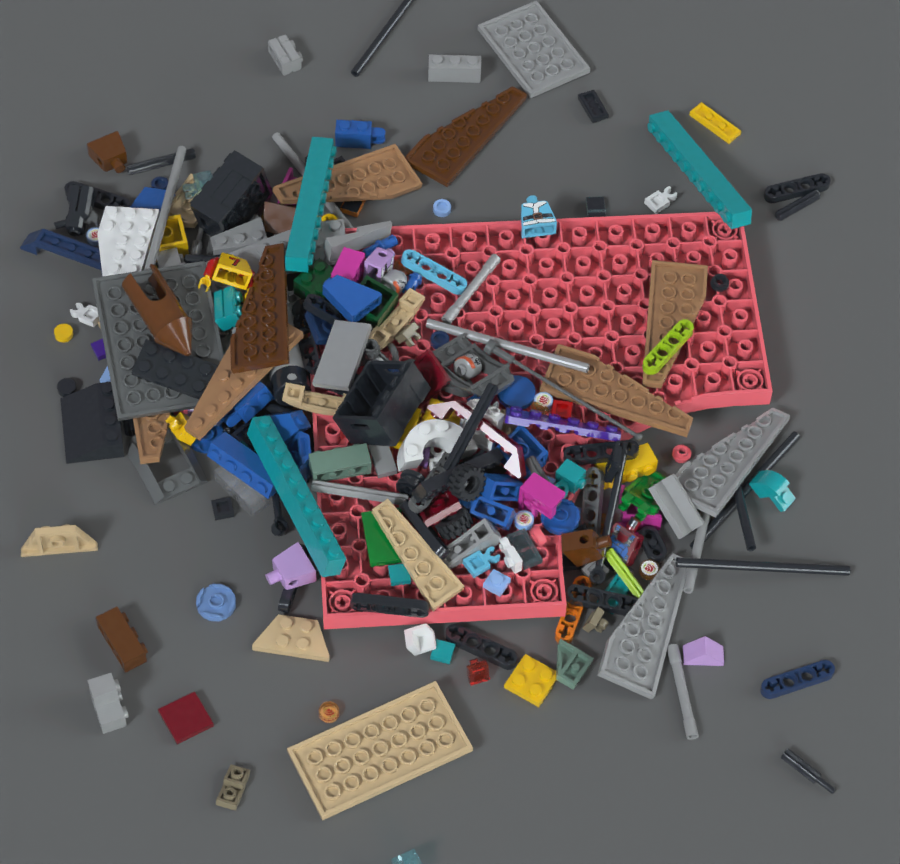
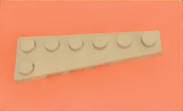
(426, 569)

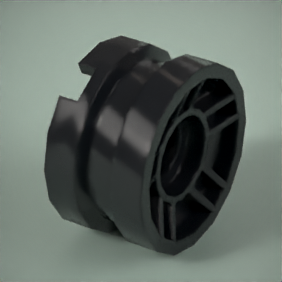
(409, 481)

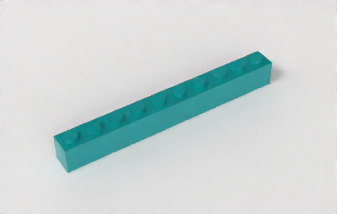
(700, 170)
(310, 205)
(296, 496)

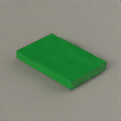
(378, 546)

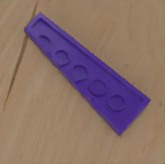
(517, 416)

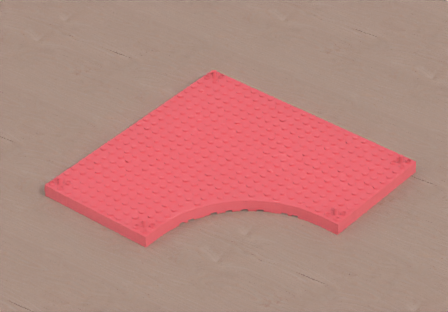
(571, 290)

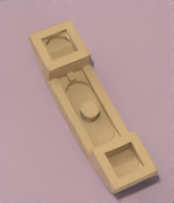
(398, 319)
(311, 401)

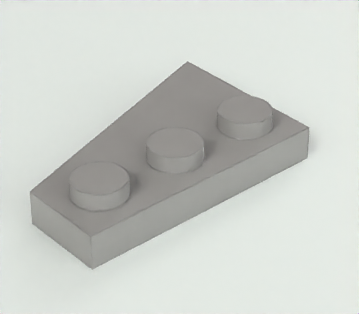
(238, 237)

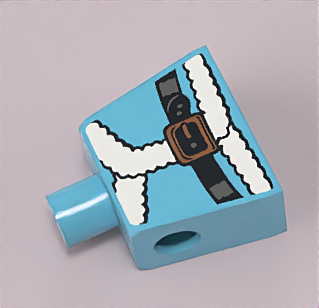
(537, 218)

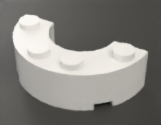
(430, 434)

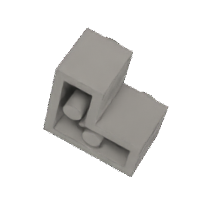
(106, 701)

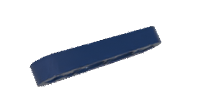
(799, 682)

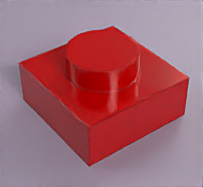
(562, 408)

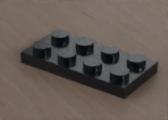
(173, 370)

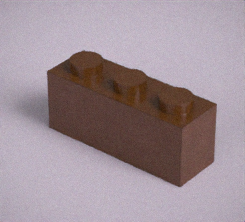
(122, 639)

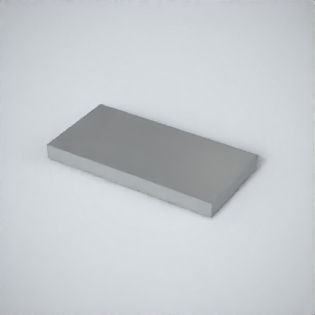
(342, 355)

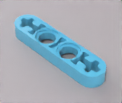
(435, 270)

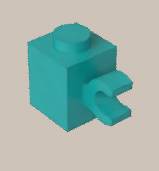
(570, 477)

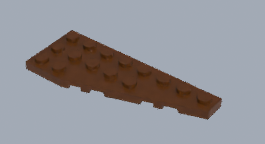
(453, 147)
(262, 330)

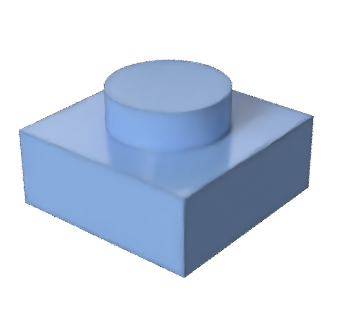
(496, 582)

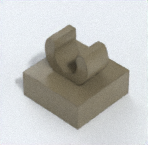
(407, 333)
(595, 621)

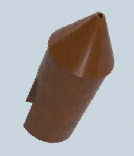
(164, 317)

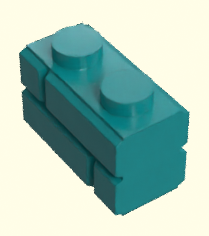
(227, 307)

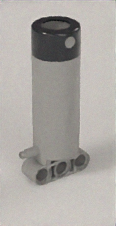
(294, 371)

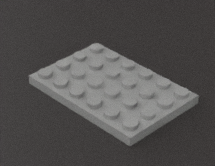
(533, 49)

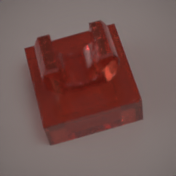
(477, 671)

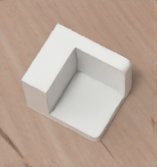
(420, 639)

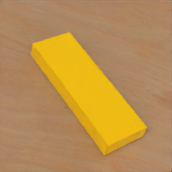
(715, 123)

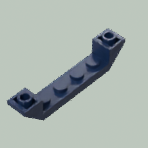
(62, 246)

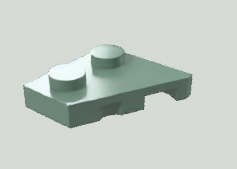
(571, 664)

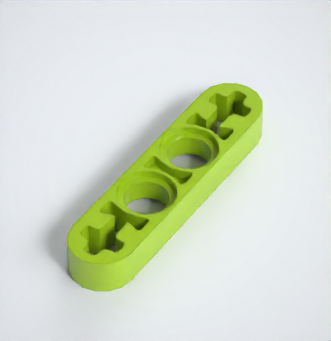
(670, 348)

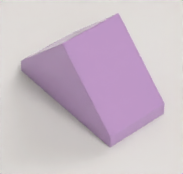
(703, 652)

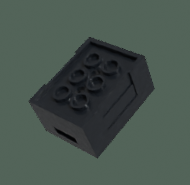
(231, 195)
(381, 403)

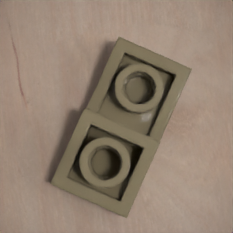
(233, 787)

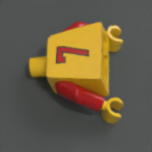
(230, 271)

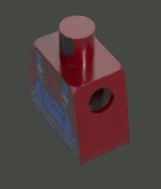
(626, 540)

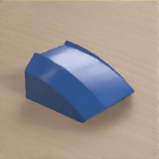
(530, 447)
(299, 450)

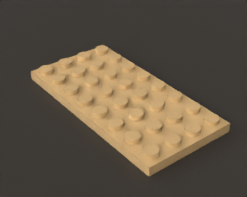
(379, 750)

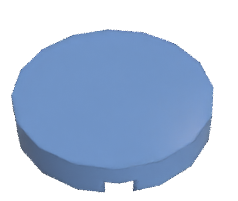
(216, 602)

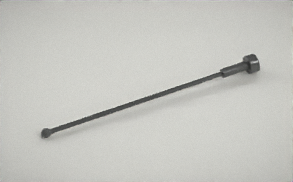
(492, 348)

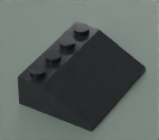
(91, 425)

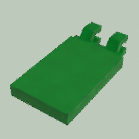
(639, 495)

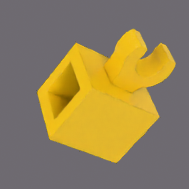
(177, 427)

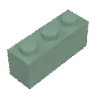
(340, 463)

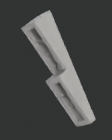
(362, 238)

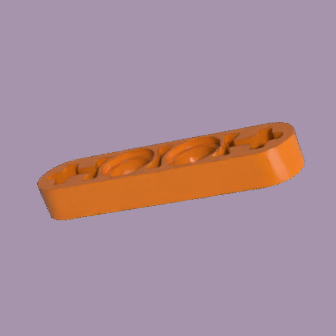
(573, 610)

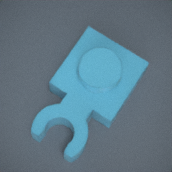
(480, 563)

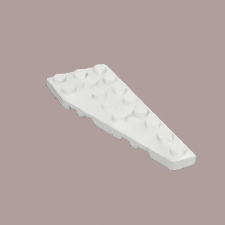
(125, 238)

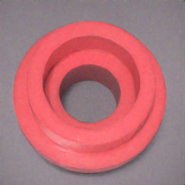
(681, 458)

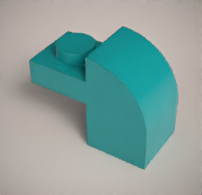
(773, 485)

